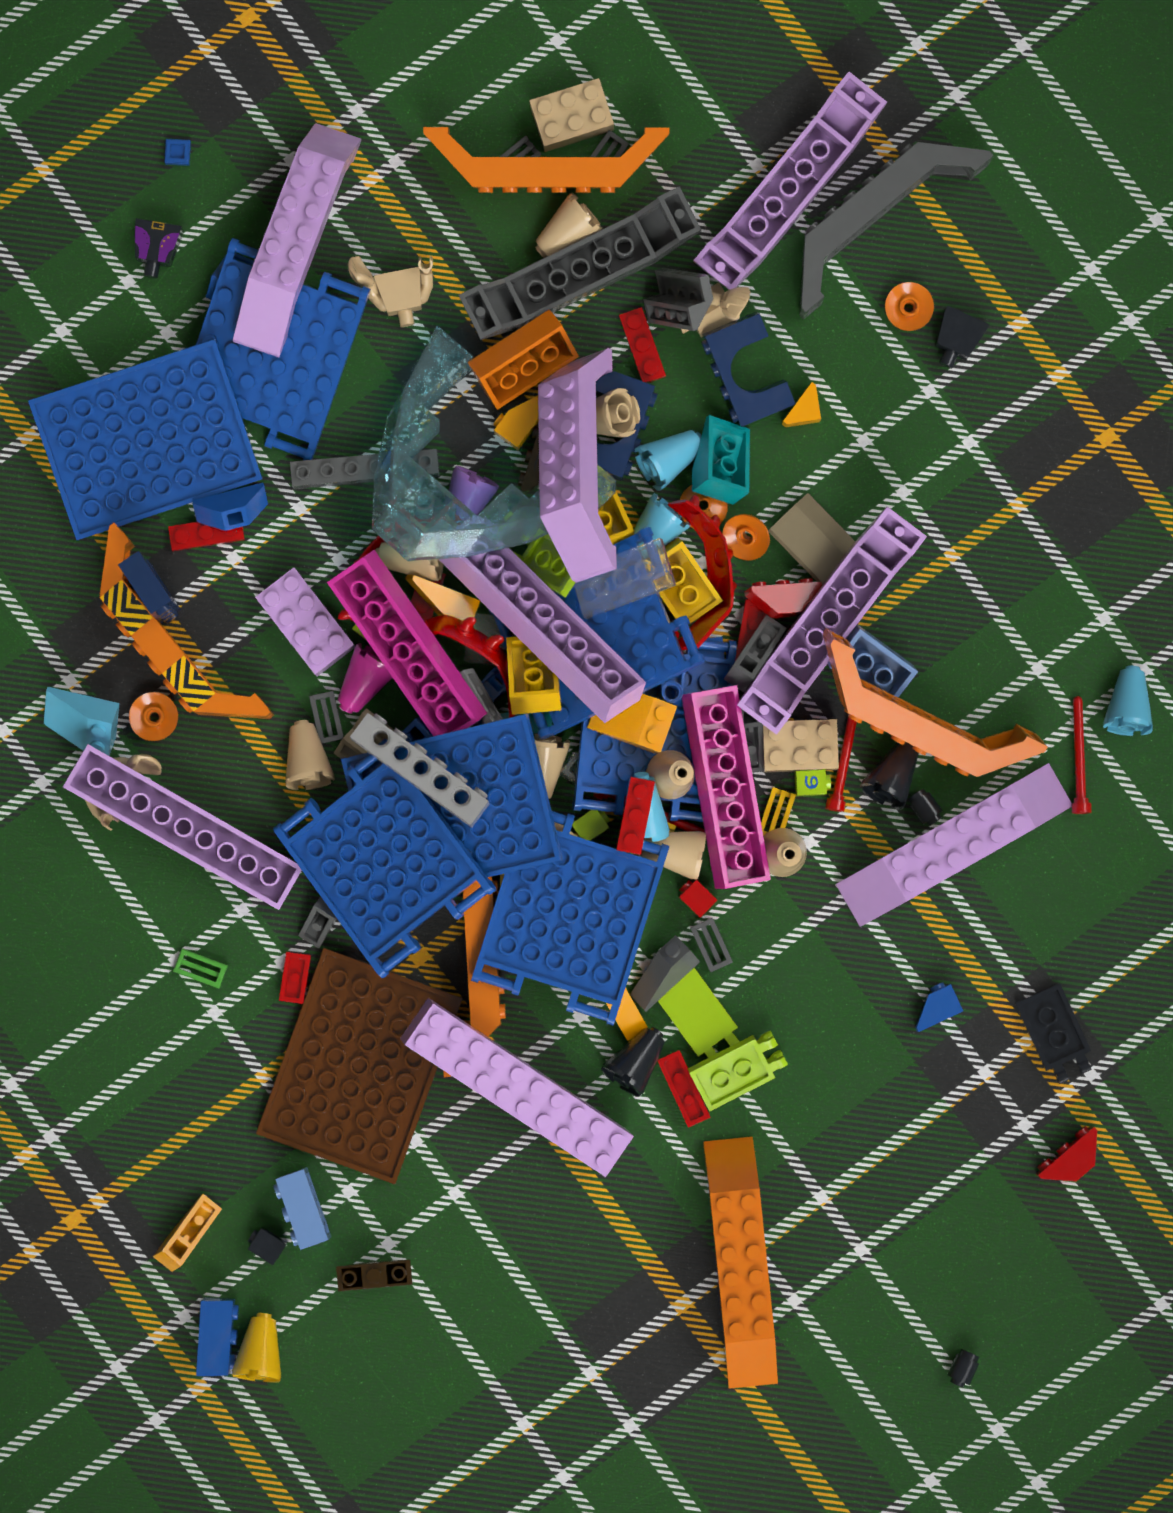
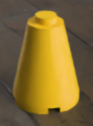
(259, 1351)

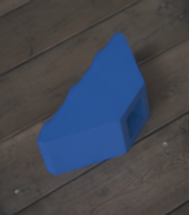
(231, 508)

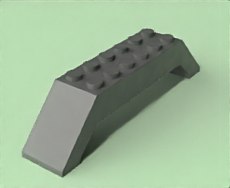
(875, 200)
(582, 267)

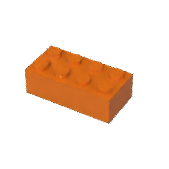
(523, 359)

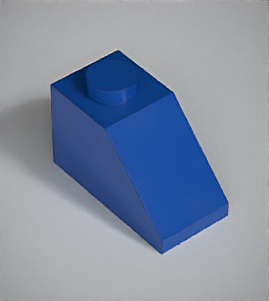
(938, 1006)

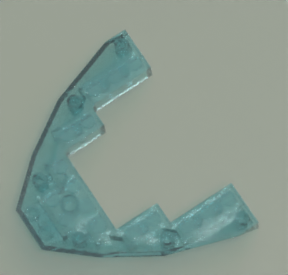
(412, 507)

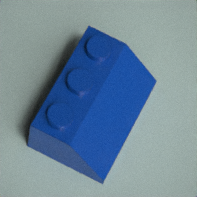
(216, 1336)

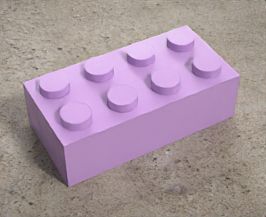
(305, 622)

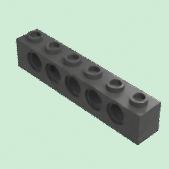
(350, 469)

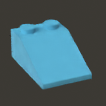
(82, 719)

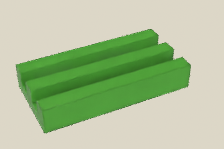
(180, 960)

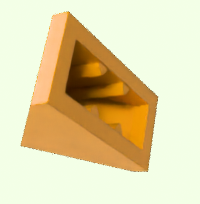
(805, 410)

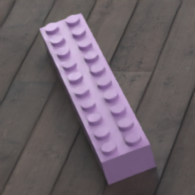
(550, 630)
(182, 826)
(516, 1087)

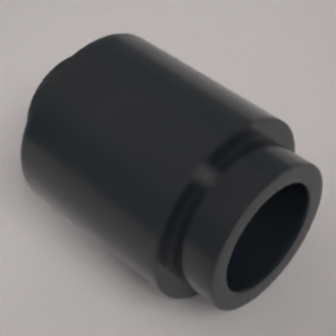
(925, 807)
(963, 1368)

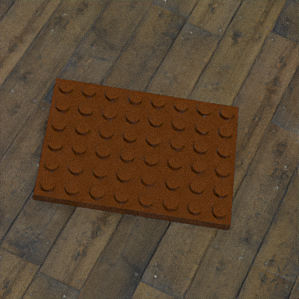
(347, 1076)

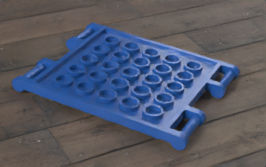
(297, 388)
(637, 633)
(609, 763)
(383, 861)
(573, 921)

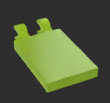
(547, 564)
(698, 1014)
(736, 1070)

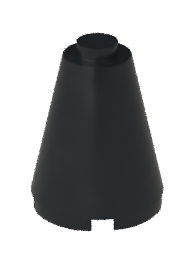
(892, 776)
(635, 1061)

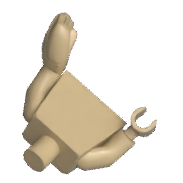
(396, 291)
(724, 308)
(140, 763)

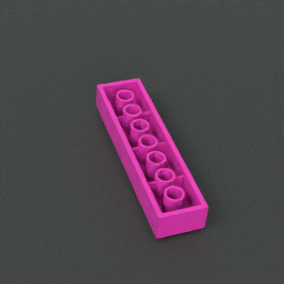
(406, 646)
(726, 787)

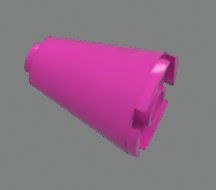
(363, 679)

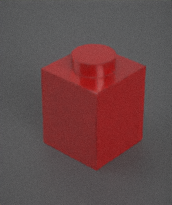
(697, 897)

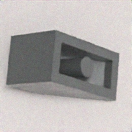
(318, 924)

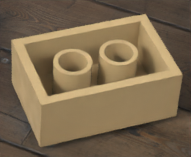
(571, 115)
(801, 746)

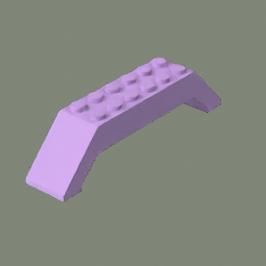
(792, 183)
(293, 238)
(570, 466)
(836, 606)
(954, 845)

